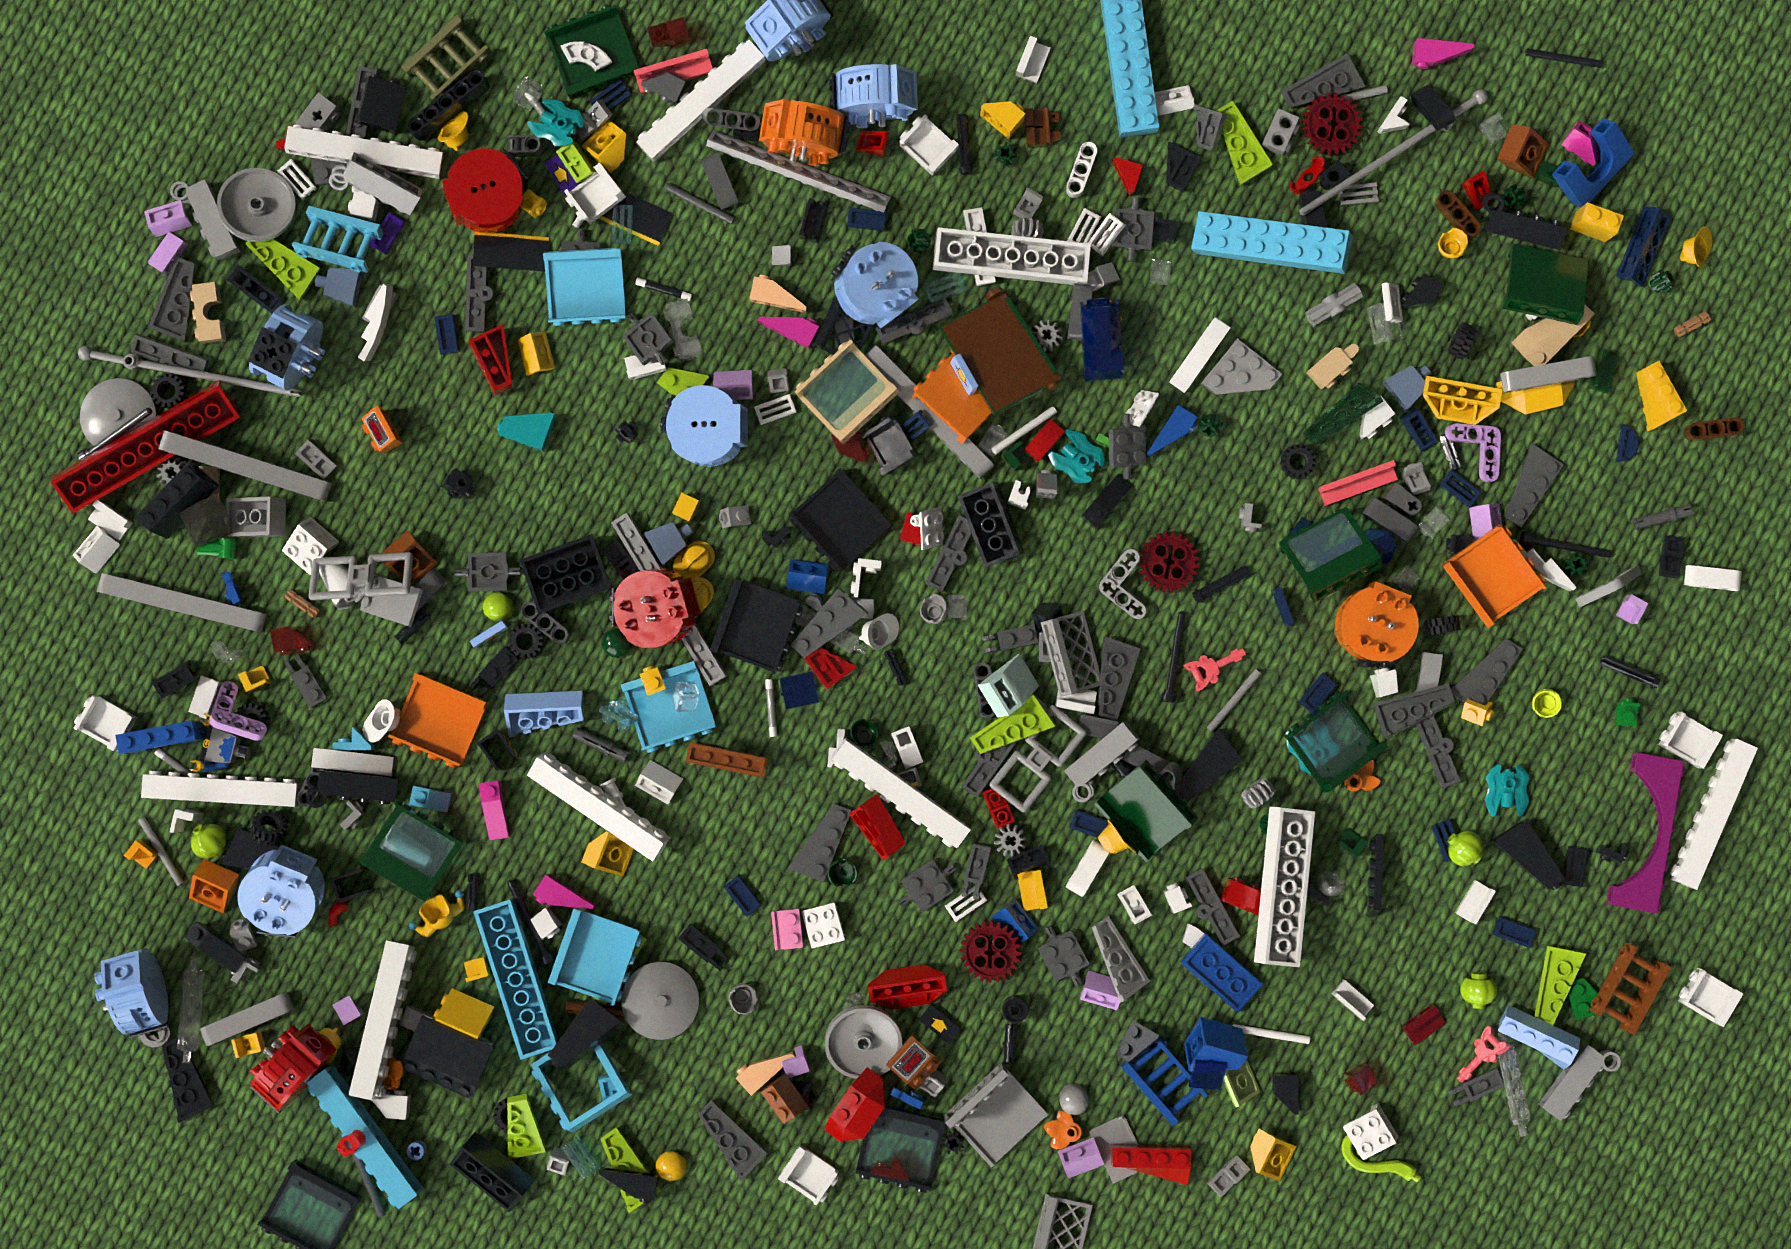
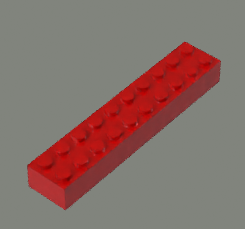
(139, 449)

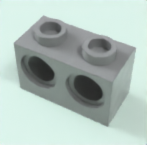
(1277, 131)

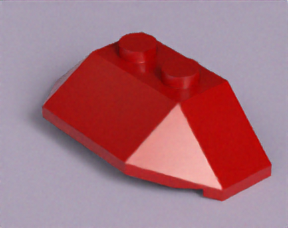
(907, 987)
(858, 1108)

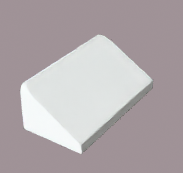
(1174, 100)

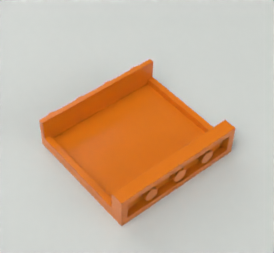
(951, 402)
(1494, 574)
(439, 720)

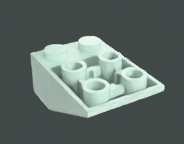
(1009, 687)

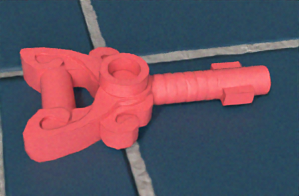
(1211, 667)
(1484, 1053)

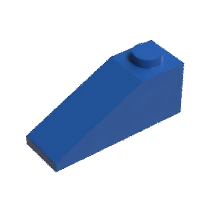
(1175, 428)

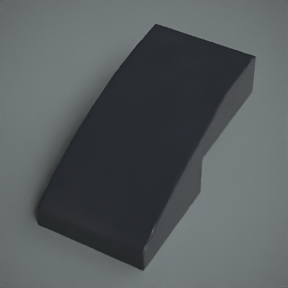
(1671, 556)
(620, 559)

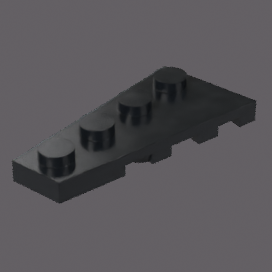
(1375, 879)

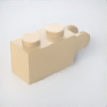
(1332, 365)

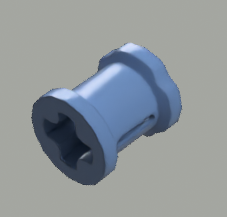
(416, 1156)

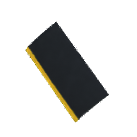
(648, 220)
(510, 251)

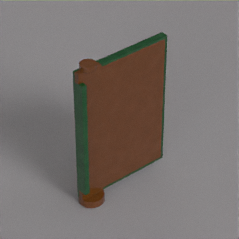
(1000, 352)

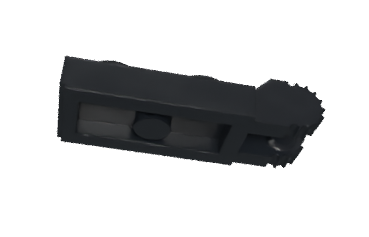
(495, 670)
(702, 946)

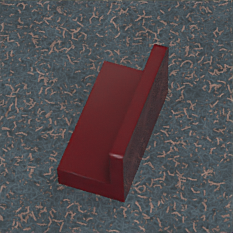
(1423, 1024)

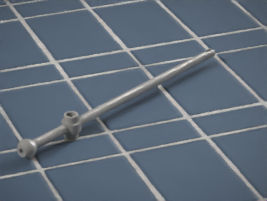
(1479, 97)
(86, 353)

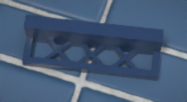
(1642, 243)

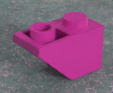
(1582, 143)

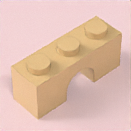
(204, 297)

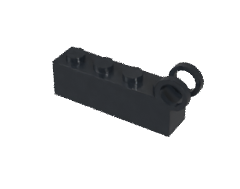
(1523, 227)
(355, 785)

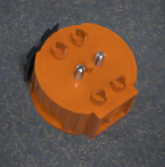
(804, 131)
(1377, 625)

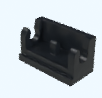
(813, 221)
(174, 679)
(1027, 860)

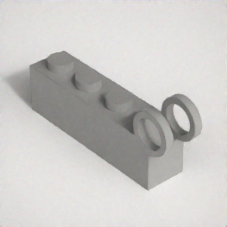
(377, 182)
(206, 213)
(1099, 757)
(1574, 1079)

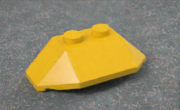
(1537, 398)
(1460, 400)

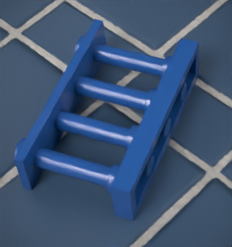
(1145, 1083)

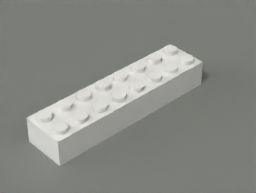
(1011, 256)
(1284, 886)
(382, 1021)

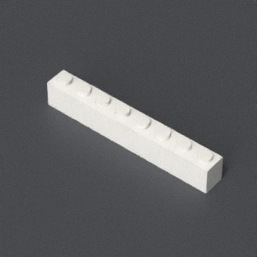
(707, 93)
(339, 148)
(220, 790)
(901, 793)
(598, 806)
(1713, 813)

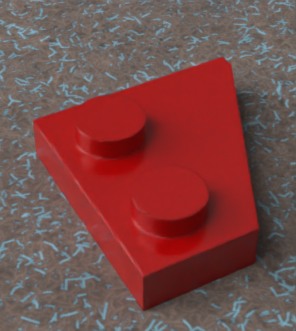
(828, 667)

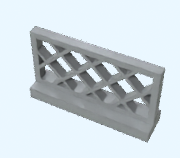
(1060, 656)
(1048, 1218)

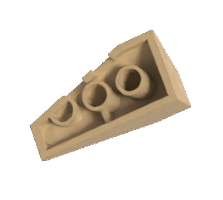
(1547, 337)

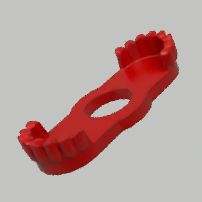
(1316, 168)
(356, 1140)

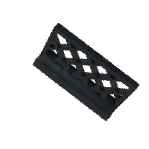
(829, 324)

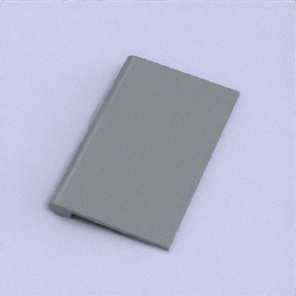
(1113, 1132)

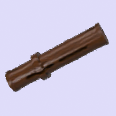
(576, 1007)

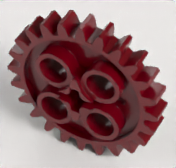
(1315, 121)
(1151, 559)
(974, 949)

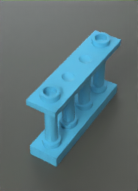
(335, 222)

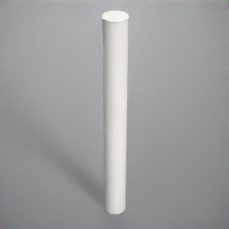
(1023, 430)
(1274, 1034)

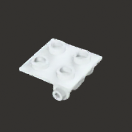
(1142, 404)
(930, 527)
(823, 925)

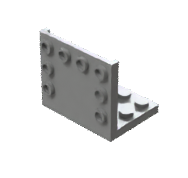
(995, 1114)

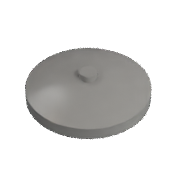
(256, 204)
(111, 406)
(660, 1000)
(862, 1039)

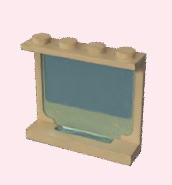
(846, 391)

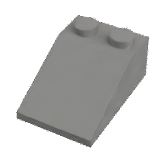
(256, 516)
(392, 607)

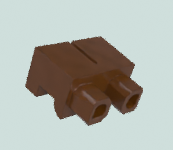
(1037, 127)

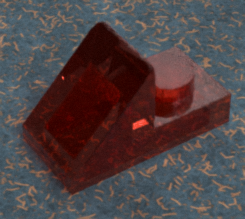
(896, 1170)

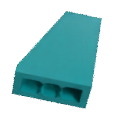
(528, 429)

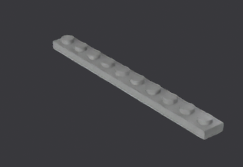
(798, 171)
(646, 560)

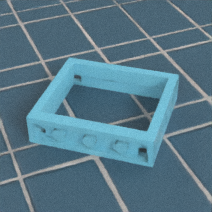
(613, 1073)

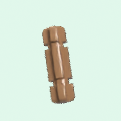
(1692, 324)
(301, 603)

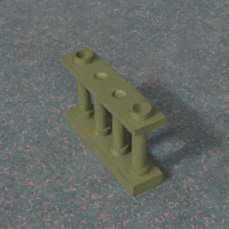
(441, 40)

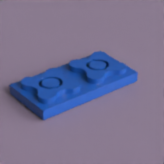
(1221, 973)

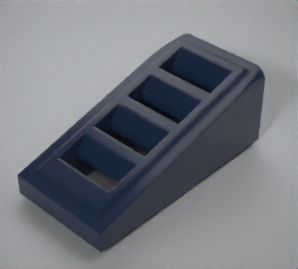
(1413, 432)

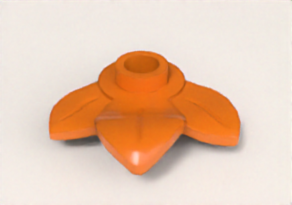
(1364, 778)
(395, 1072)
(1060, 1130)

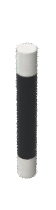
(663, 289)

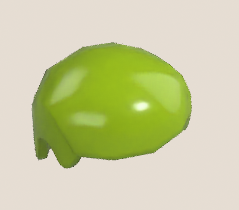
(498, 607)

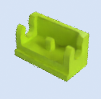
(576, 162)

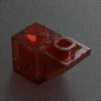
(669, 33)
(852, 449)
(289, 639)
(1360, 1078)

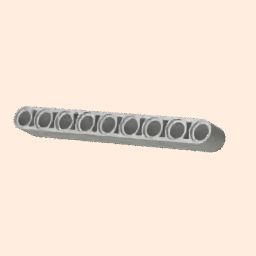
(966, 452)
(245, 466)
(181, 602)

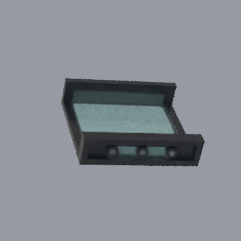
(912, 1137)
(309, 1209)

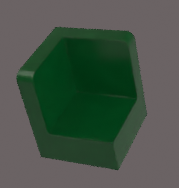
(1545, 173)
(1016, 455)
(1351, 843)

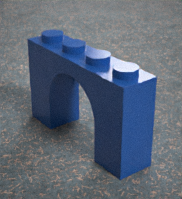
(1613, 155)
(160, 736)

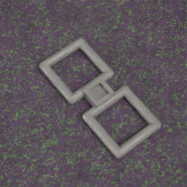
(361, 575)
(1037, 761)

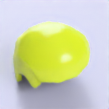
(1546, 703)

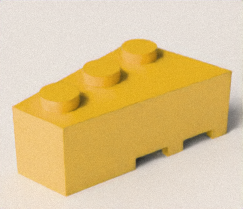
(1658, 396)

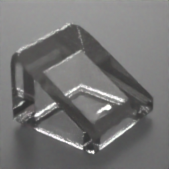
(1160, 272)
(1406, 578)

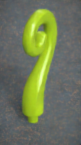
(1401, 1168)

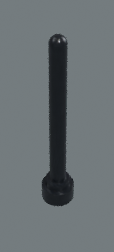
(116, 434)
(1528, 538)
(1169, 693)
(545, 956)

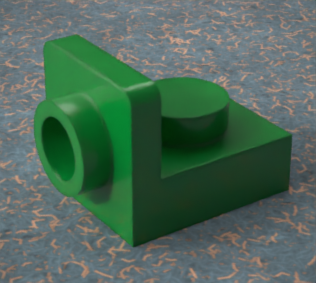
(1627, 712)

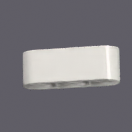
(1085, 161)
(1712, 578)
(1087, 868)

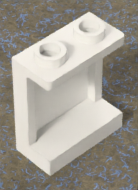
(927, 144)
(595, 195)
(103, 721)
(1689, 740)
(1710, 997)
(809, 1174)

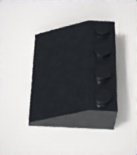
(565, 573)
(447, 1057)

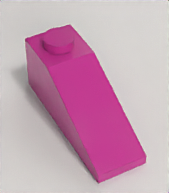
(1434, 52)
(793, 328)
(494, 809)
(558, 894)

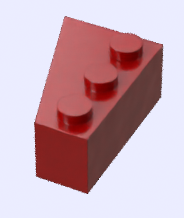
(492, 357)
(878, 827)
(1241, 895)

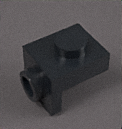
(781, 537)
(1457, 543)
(1608, 854)

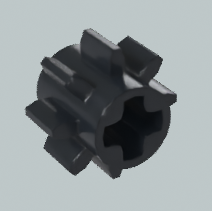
(626, 432)
(950, 1137)

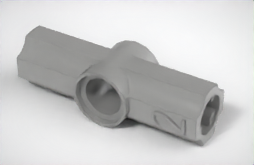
(1333, 304)

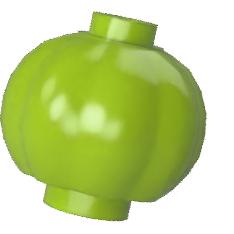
(208, 841)
(1465, 848)
(1478, 989)

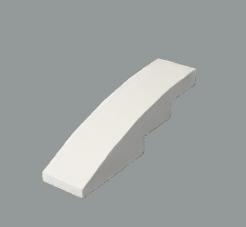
(378, 317)
(1200, 354)
(1549, 570)
(352, 762)

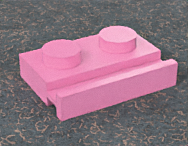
(787, 929)

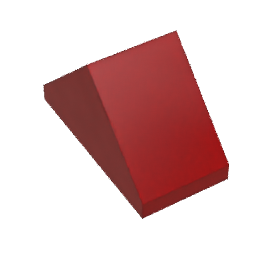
(873, 142)
(1128, 173)
(1476, 189)
(910, 533)

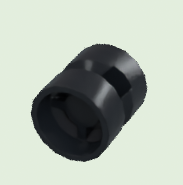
(1014, 1009)

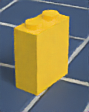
(1596, 222)
(464, 1013)

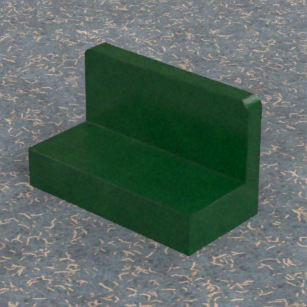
(1605, 368)

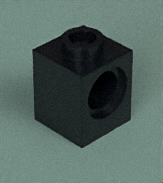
(1337, 169)

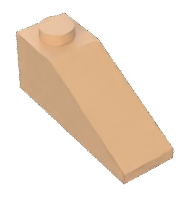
(771, 294)
(759, 1072)

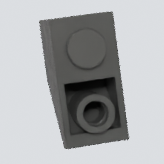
(665, 84)

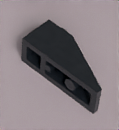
(253, 288)
(1106, 501)
(215, 946)
(635, 1183)

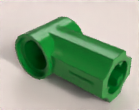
(222, 548)

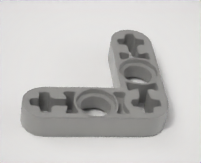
(1116, 582)
(1609, 587)

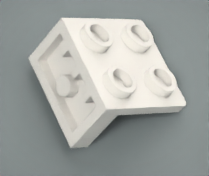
(309, 542)
(870, 566)
(1371, 1132)

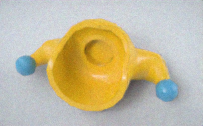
(438, 914)

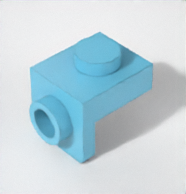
(606, 1086)

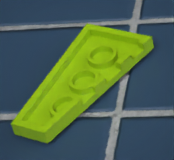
(1243, 147)
(290, 268)
(1022, 723)
(1556, 980)
(523, 1129)
(623, 1157)

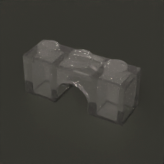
(678, 314)

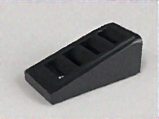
(1315, 894)

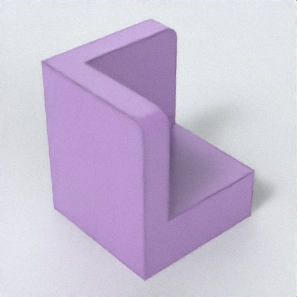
(1632, 609)
(347, 1010)
(796, 1065)

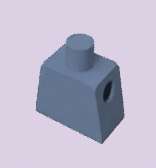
(341, 285)
(1407, 385)
(668, 541)

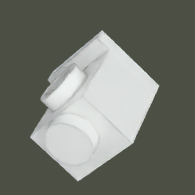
(1176, 898)

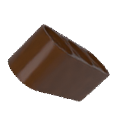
(1456, 205)
(1722, 425)

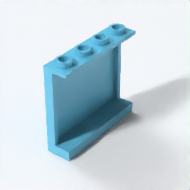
(585, 285)
(657, 718)
(595, 956)

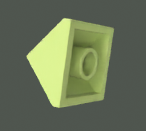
(1241, 1084)

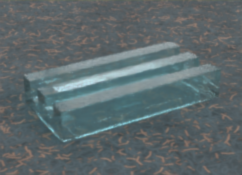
(621, 231)
(960, 282)
(575, 1162)

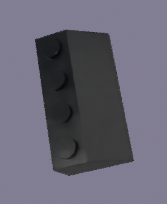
(185, 489)
(991, 524)
(492, 1171)

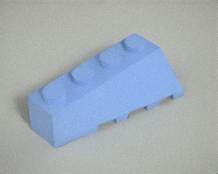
(541, 710)
(1549, 1040)

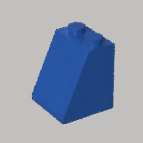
(1216, 1042)

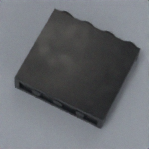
(839, 521)
(757, 625)

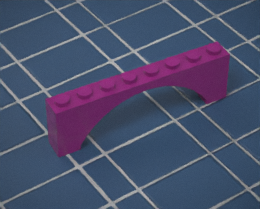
(1663, 782)

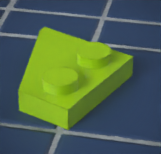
(679, 380)

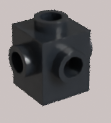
(458, 484)

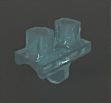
(620, 712)

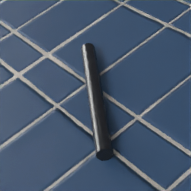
(1563, 58)

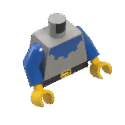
(219, 749)

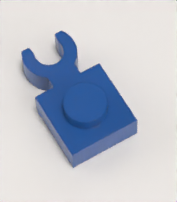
(233, 593)
(911, 1098)

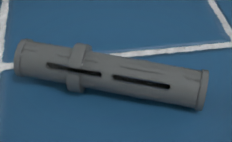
(1670, 514)
(600, 744)

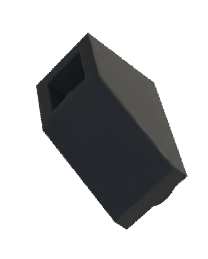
(1423, 293)
(1285, 1088)

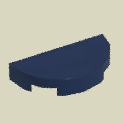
(1627, 444)

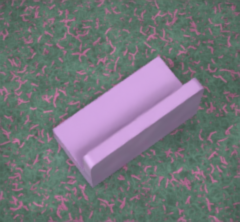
(167, 218)
(167, 252)
(735, 383)
(1484, 519)
(1100, 991)
(1080, 1157)

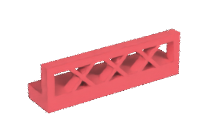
(686, 67)
(1358, 483)

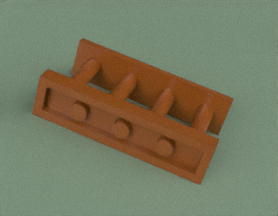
(726, 759)
(1645, 996)

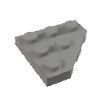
(1240, 372)

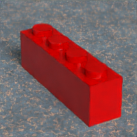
(1156, 1160)

